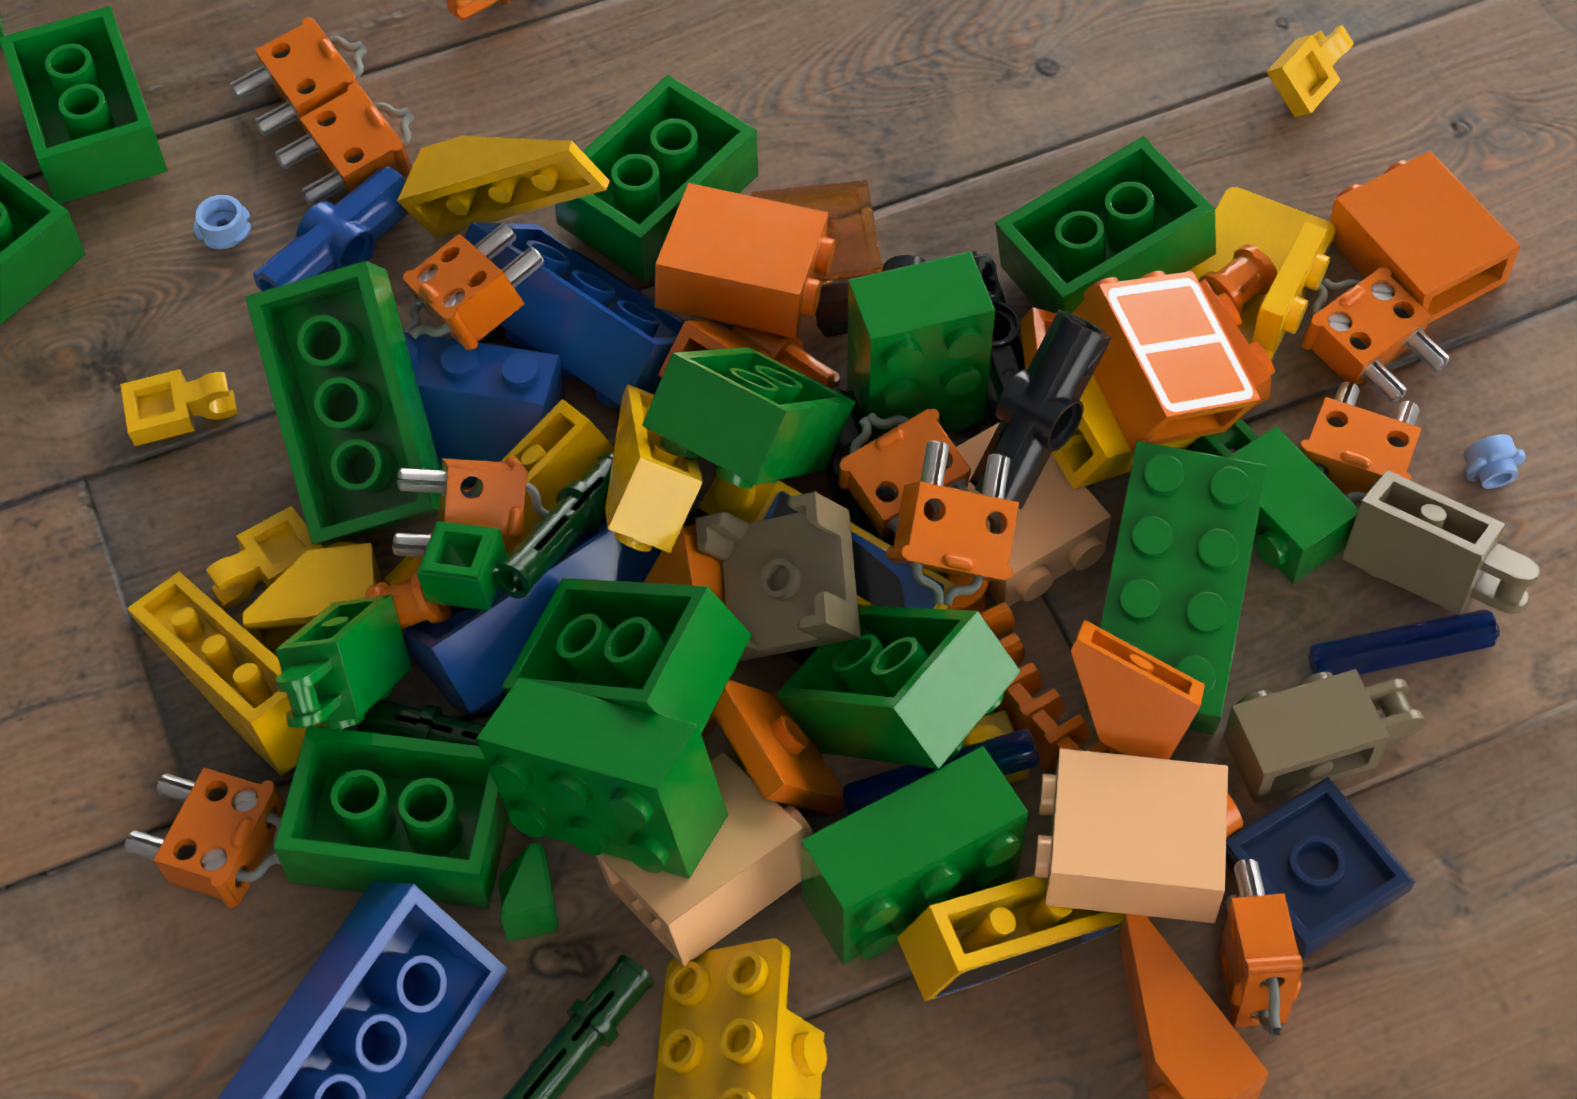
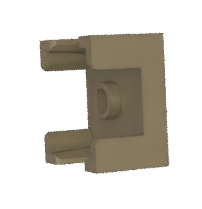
(787, 575)

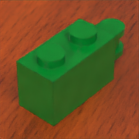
(1300, 511)
(342, 663)

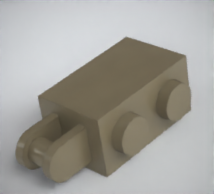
(1437, 548)
(1316, 731)

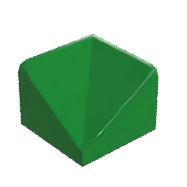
(461, 565)
(527, 896)

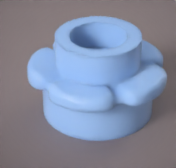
(221, 222)
(1493, 461)

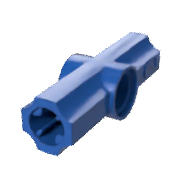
(338, 233)

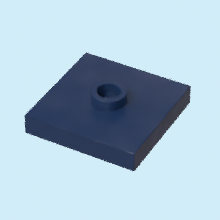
(1323, 862)

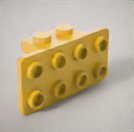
(1293, 243)
(731, 1030)

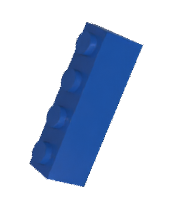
(585, 316)
(482, 397)
(478, 647)
(374, 1006)

